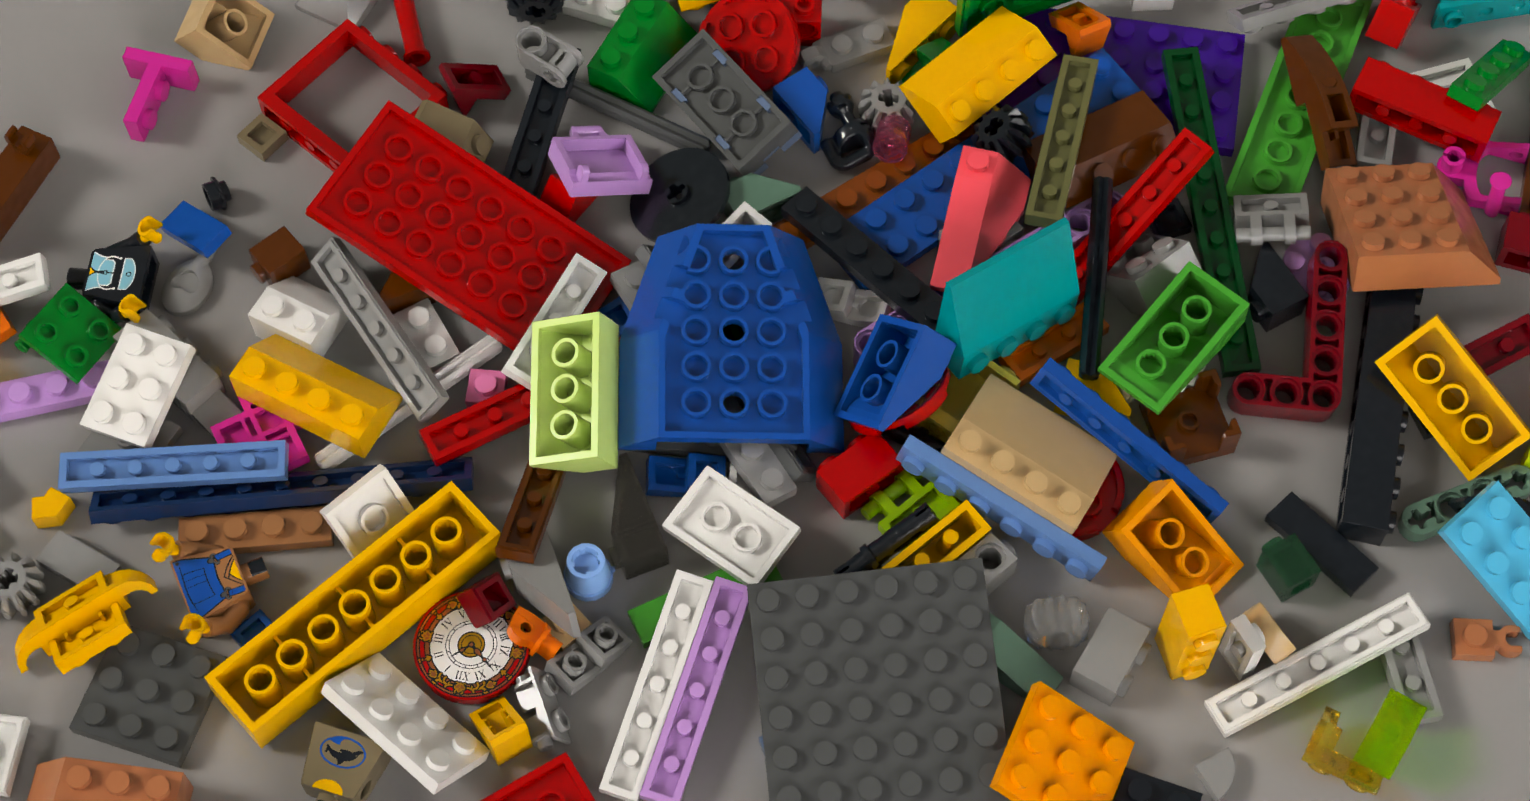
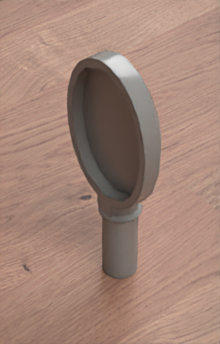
(188, 286)

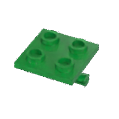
(69, 333)

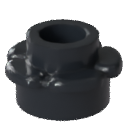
(216, 194)

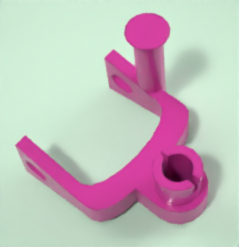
(1464, 174)

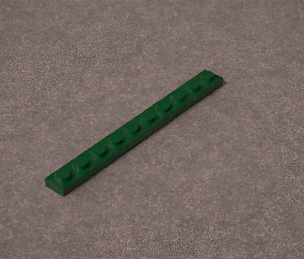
(1210, 201)

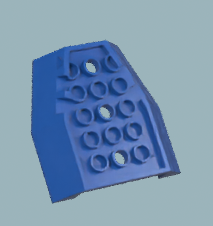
(683, 367)

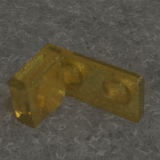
(1326, 761)

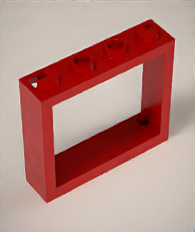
(347, 35)

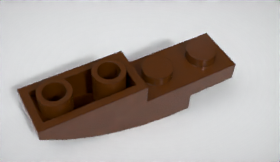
(1322, 90)

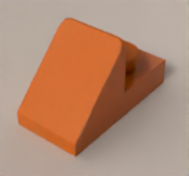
(1083, 26)

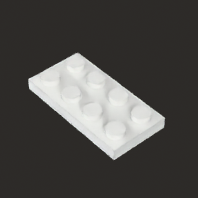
(405, 722)

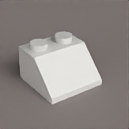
(298, 314)

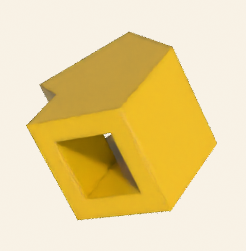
(51, 509)

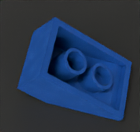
(893, 372)

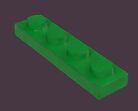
(1490, 74)

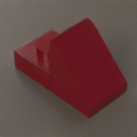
(473, 82)

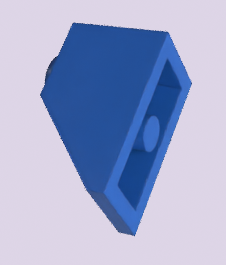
(804, 103)

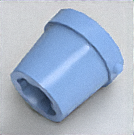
(588, 573)

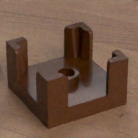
(1193, 423)

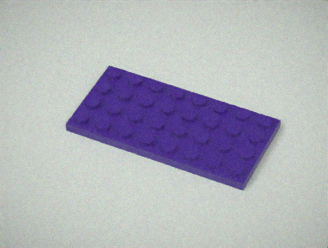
(1138, 51)

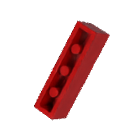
(1421, 109)

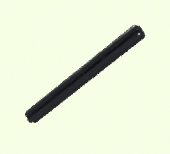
(1096, 278)

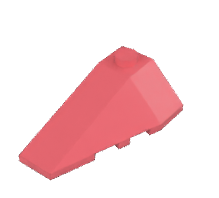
(982, 208)

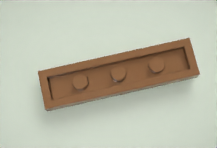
(260, 530)

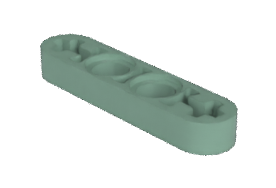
(1422, 508)

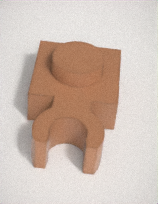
(1478, 641)

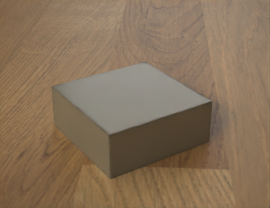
(262, 137)

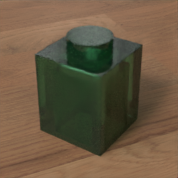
(1287, 566)

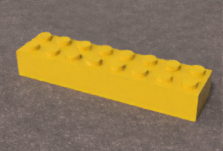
(354, 613)

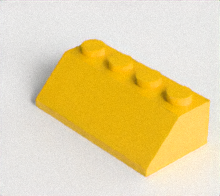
(976, 72)
(314, 393)
(1453, 397)

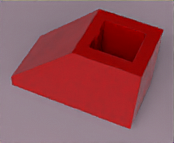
(1393, 21)

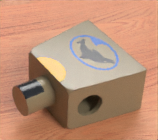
(342, 765)

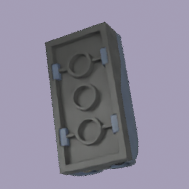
(726, 104)

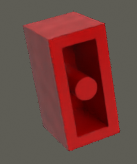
(857, 473)

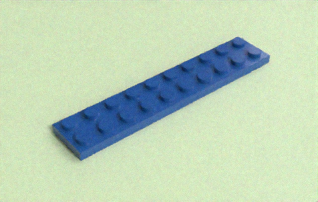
(913, 212)

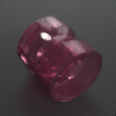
(892, 139)

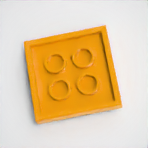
(1060, 752)

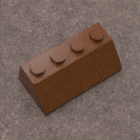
(1115, 143)

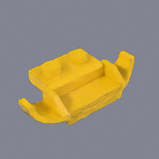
(82, 619)

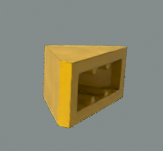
(502, 730)

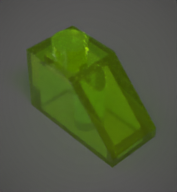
(1389, 734)

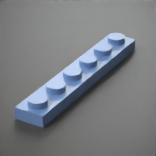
(173, 466)
(1011, 515)

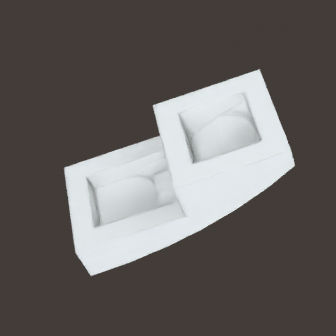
(850, 304)

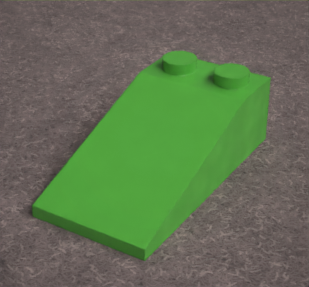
(1175, 338)

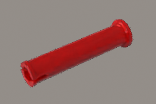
(411, 33)

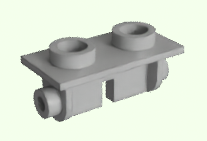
(538, 693)

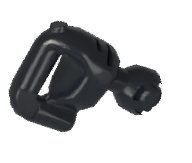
(852, 135)

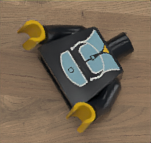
(121, 275)

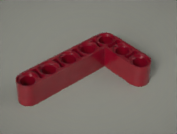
(1316, 347)

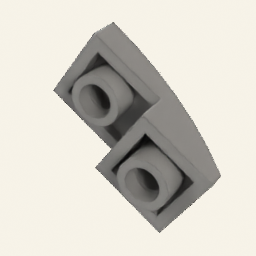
(588, 656)

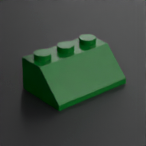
(636, 49)

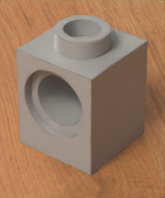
(1001, 553)

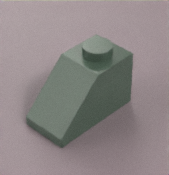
(761, 193)

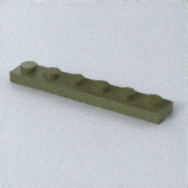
(1061, 141)

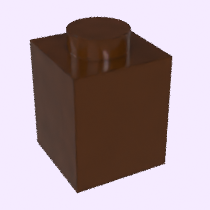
(278, 257)

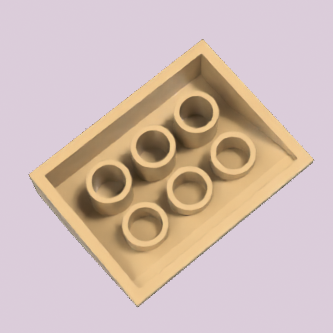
(1030, 453)

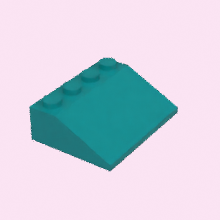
(1010, 299)

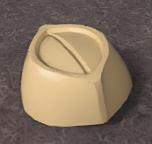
(1277, 643)

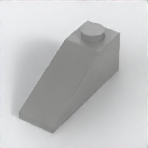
(544, 586)

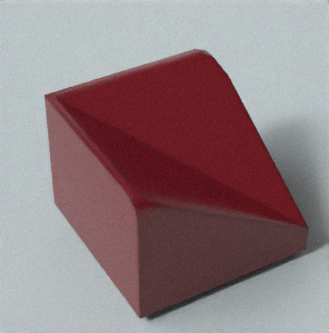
(486, 600)

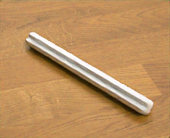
(447, 375)

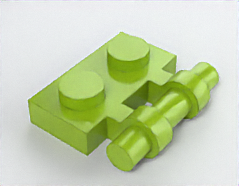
(907, 483)

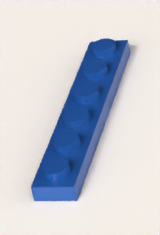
(1123, 437)

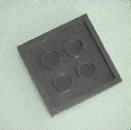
(148, 696)

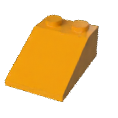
(1171, 541)

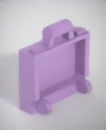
(599, 163)

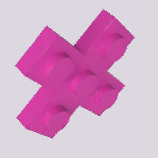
(261, 425)

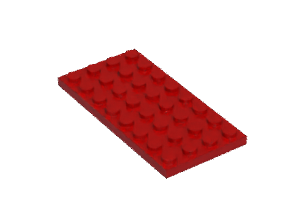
(455, 226)

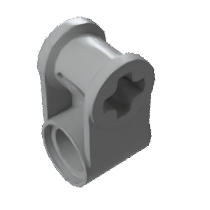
(552, 58)

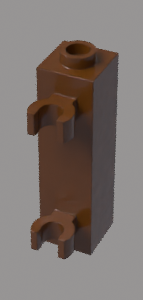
(22, 171)

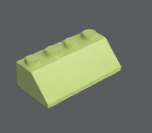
(574, 393)

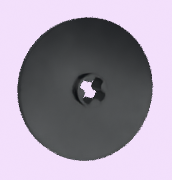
(703, 187)

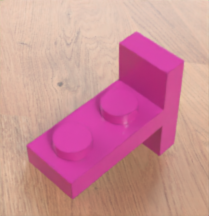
(156, 76)

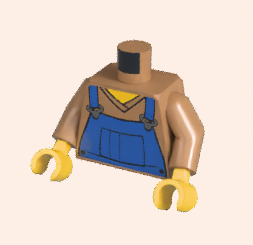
(211, 584)

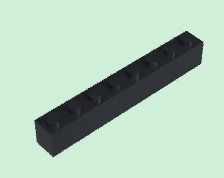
(1376, 421)

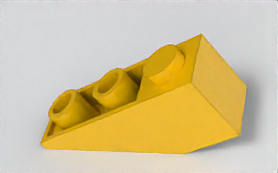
(919, 24)

